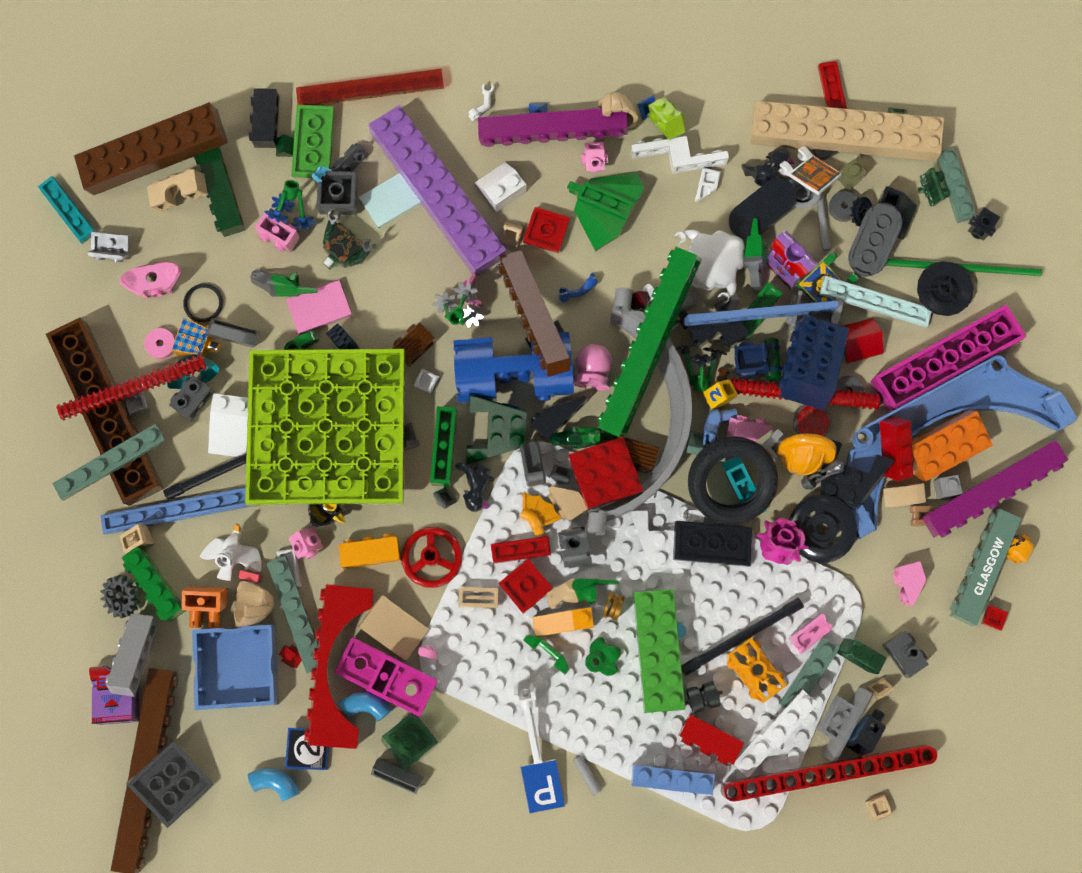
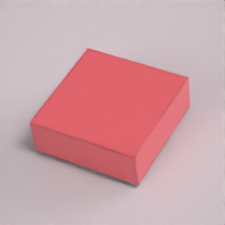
(250, 577)

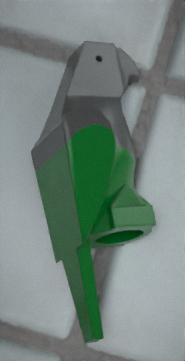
(755, 256)
(280, 285)

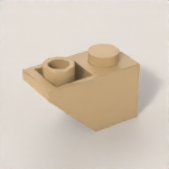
(569, 502)

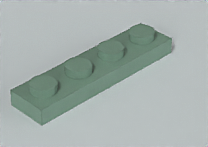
(956, 184)
(811, 671)

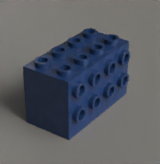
(813, 362)

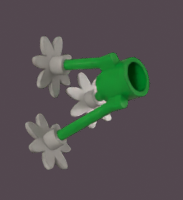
(457, 314)

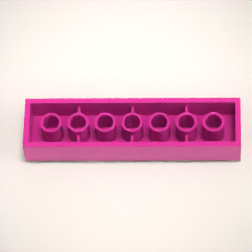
(948, 358)

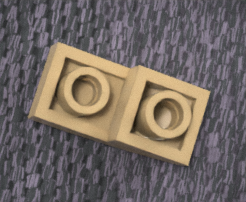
(904, 495)

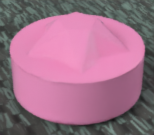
(428, 651)

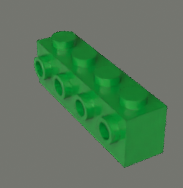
(153, 583)

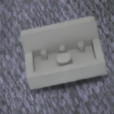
(109, 246)

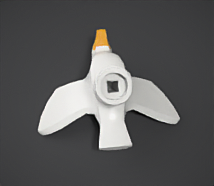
(231, 552)

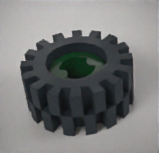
(341, 338)

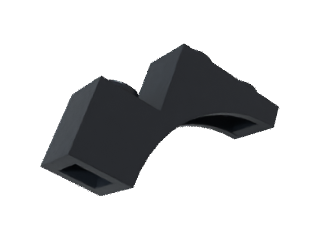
(731, 332)

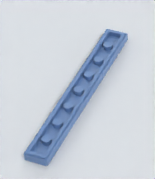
(760, 313)
(174, 510)

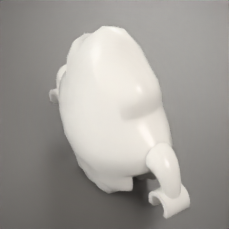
(721, 259)

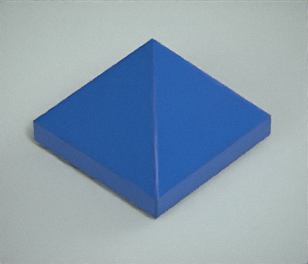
(537, 107)
(643, 107)

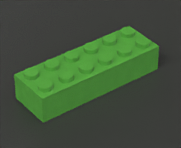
(658, 651)

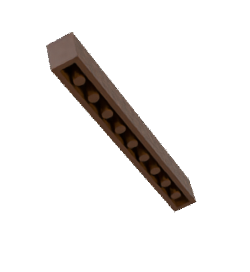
(149, 742)

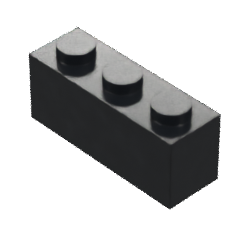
(264, 118)

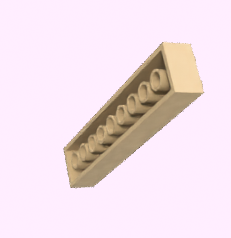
(847, 130)

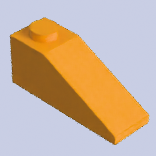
(563, 622)

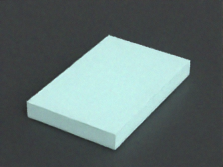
(389, 200)

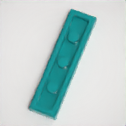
(66, 209)

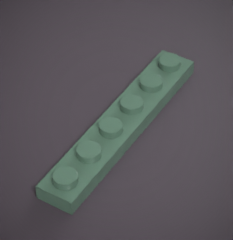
(109, 462)
(294, 610)

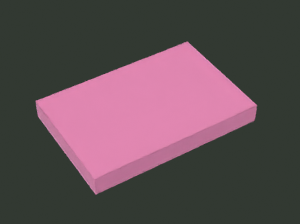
(319, 308)

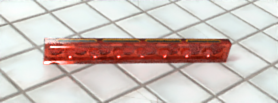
(370, 87)

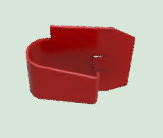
(290, 656)

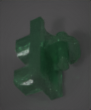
(932, 188)

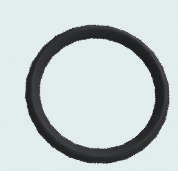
(197, 287)

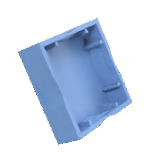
(235, 667)

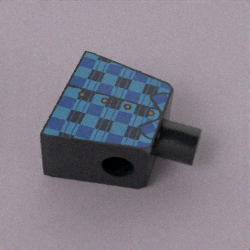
(867, 733)

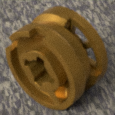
(616, 606)

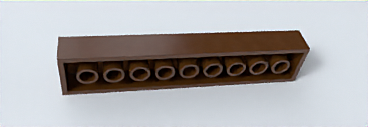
(111, 424)

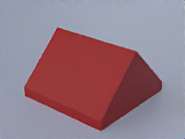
(863, 340)

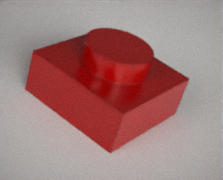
(994, 617)

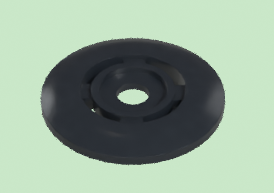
(837, 518)

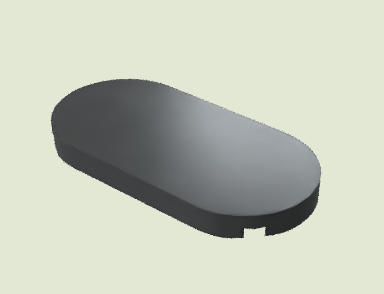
(875, 239)

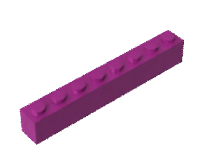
(550, 126)
(994, 489)

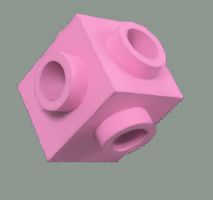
(594, 157)
(306, 543)

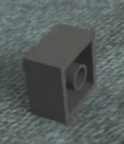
(338, 193)

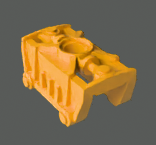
(751, 680)

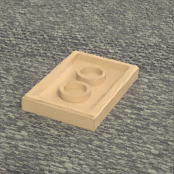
(393, 627)

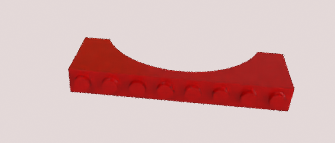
(326, 722)

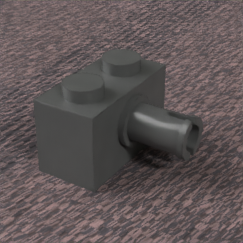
(906, 654)

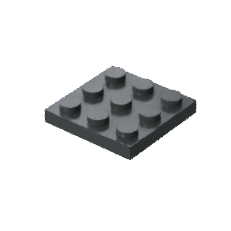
(169, 784)

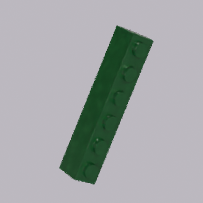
(220, 192)

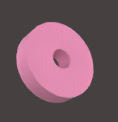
(154, 338)

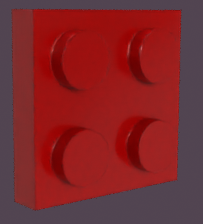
(546, 230)
(525, 586)

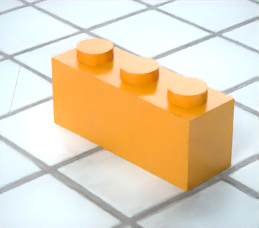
(369, 551)

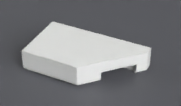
(708, 183)

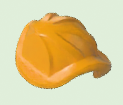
(806, 453)

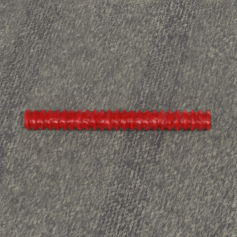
(131, 387)
(839, 397)

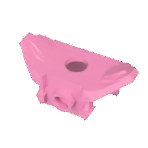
(136, 279)

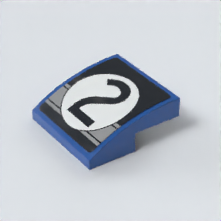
(304, 756)

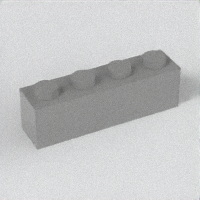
(131, 655)

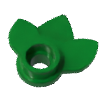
(605, 655)

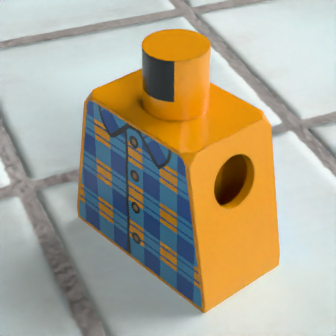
(192, 340)

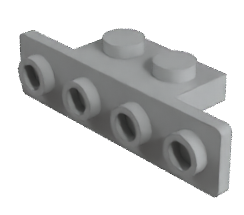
(841, 721)

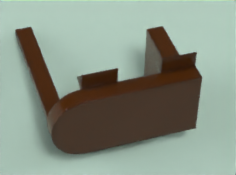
(722, 374)

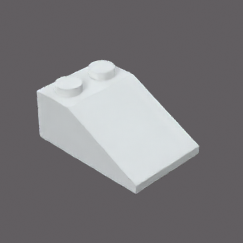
(228, 425)

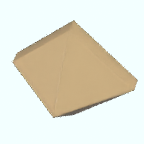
(881, 688)

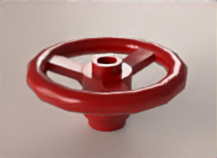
(411, 571)

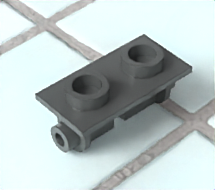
(354, 157)

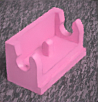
(811, 633)

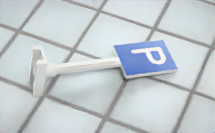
(541, 777)

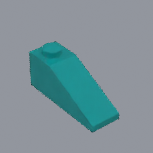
(739, 478)

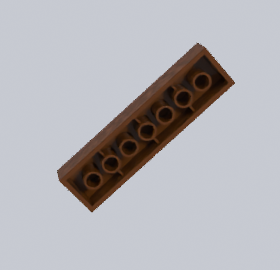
(150, 149)

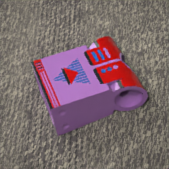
(789, 260)
(110, 707)

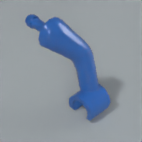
(565, 294)

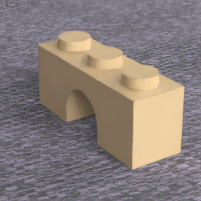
(163, 192)

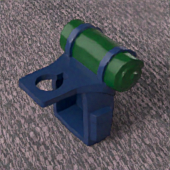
(759, 359)

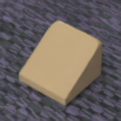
(511, 234)

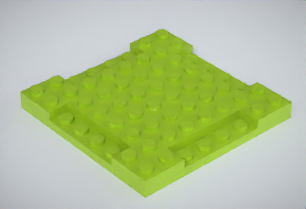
(325, 427)

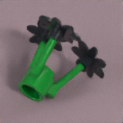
(701, 381)

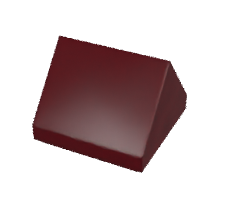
(639, 300)

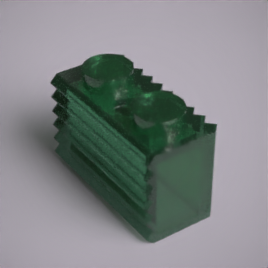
(861, 655)

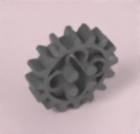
(121, 588)

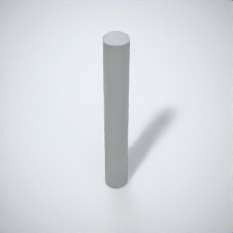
(823, 224)

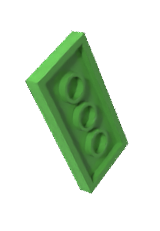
(312, 139)

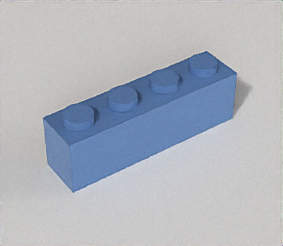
(672, 779)

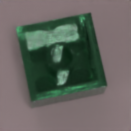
(409, 741)

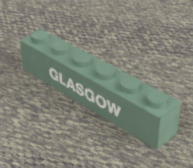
(985, 567)

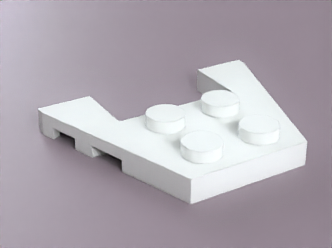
(659, 544)

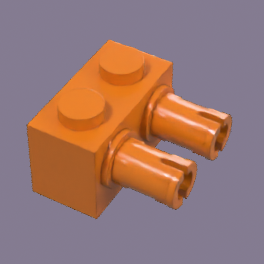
(204, 599)

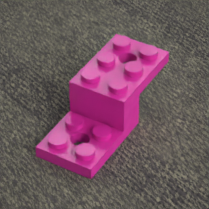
(386, 677)

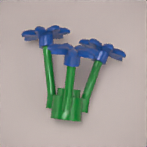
(290, 192)

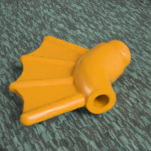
(538, 513)

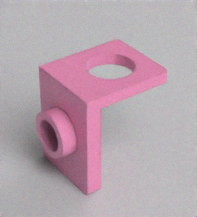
(472, 280)

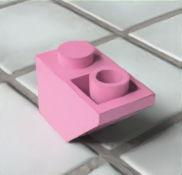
(746, 428)
(910, 581)

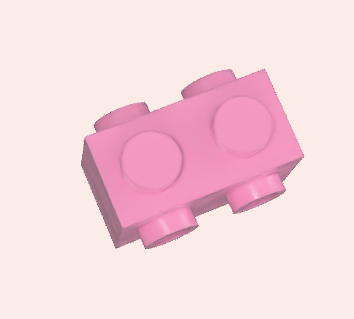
(280, 234)

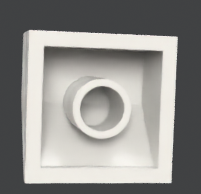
(501, 186)

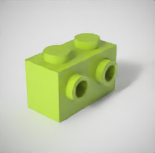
(666, 118)

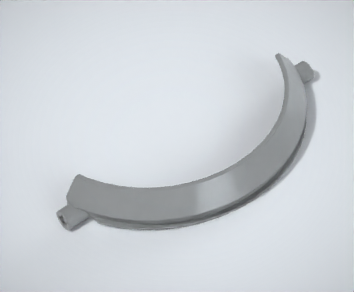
(680, 422)

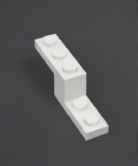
(679, 154)
(775, 733)

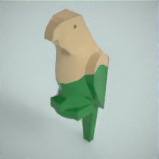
(576, 591)

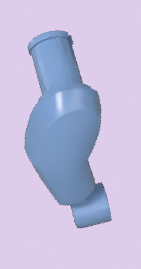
(714, 420)

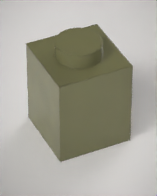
(851, 174)

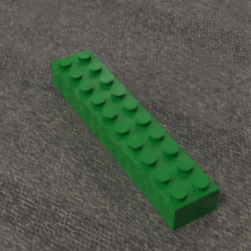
(650, 342)

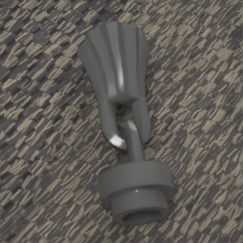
(835, 467)

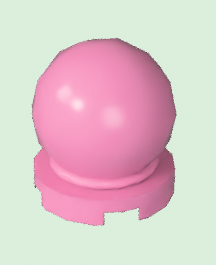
(594, 366)

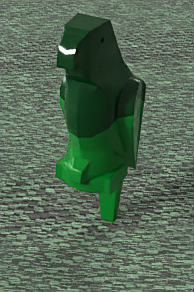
(581, 437)

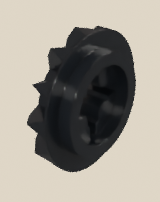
(861, 203)

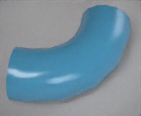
(365, 702)
(274, 780)

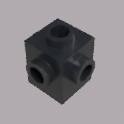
(983, 224)

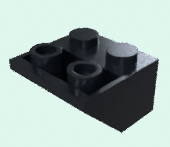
(902, 203)

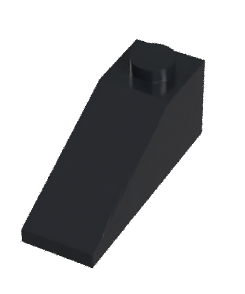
(554, 418)

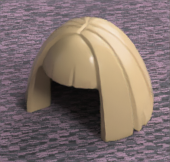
(616, 103)
(251, 604)

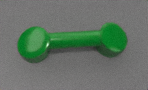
(534, 641)

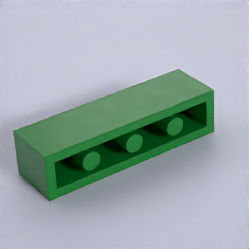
(443, 446)

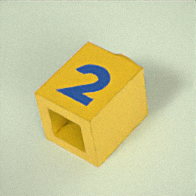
(720, 394)

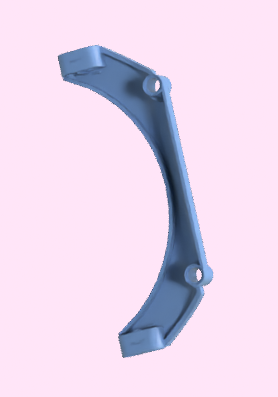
(974, 390)

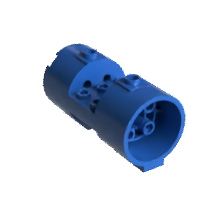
(479, 370)

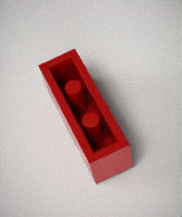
(897, 445)
(710, 740)

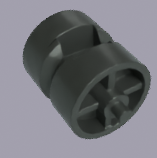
(703, 697)

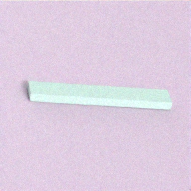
(875, 301)

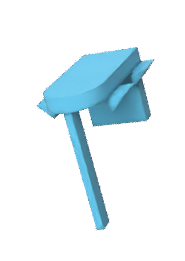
(319, 173)

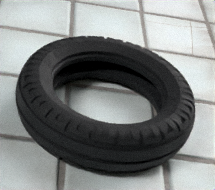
(753, 505)

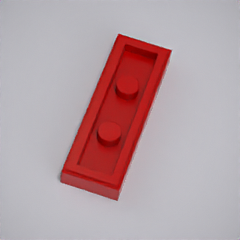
(831, 85)
(520, 549)

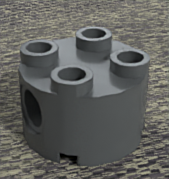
(577, 538)

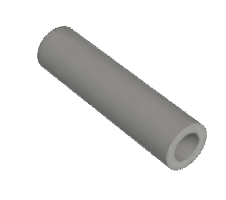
(587, 775)

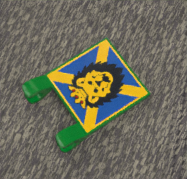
(812, 282)

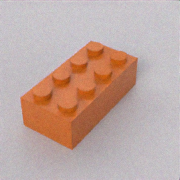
(949, 445)

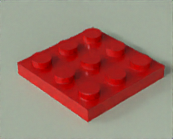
(605, 473)

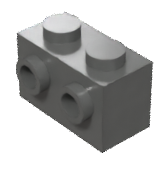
(191, 398)

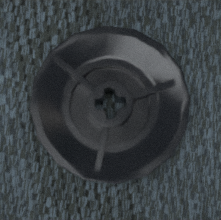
(958, 285)

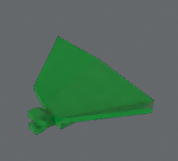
(606, 205)

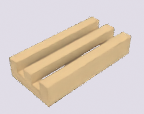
(475, 597)

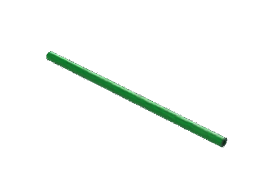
(968, 267)

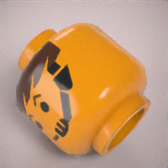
(1020, 549)

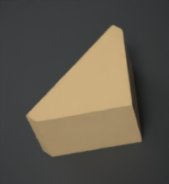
(136, 536)

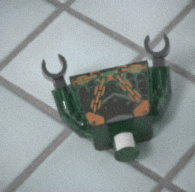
(343, 245)

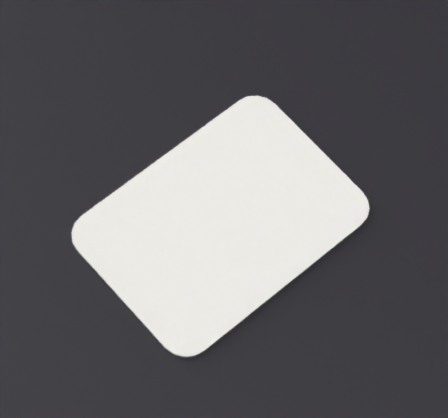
(604, 715)

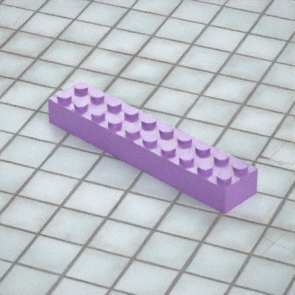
(437, 190)

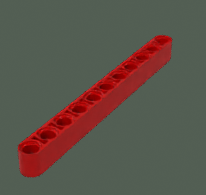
(838, 775)

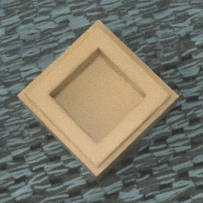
(879, 807)

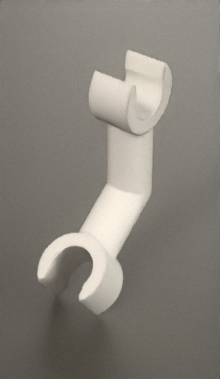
(476, 112)

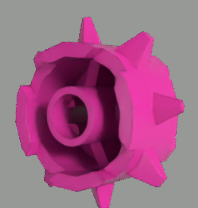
(782, 541)

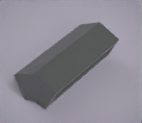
(232, 333)
(397, 776)

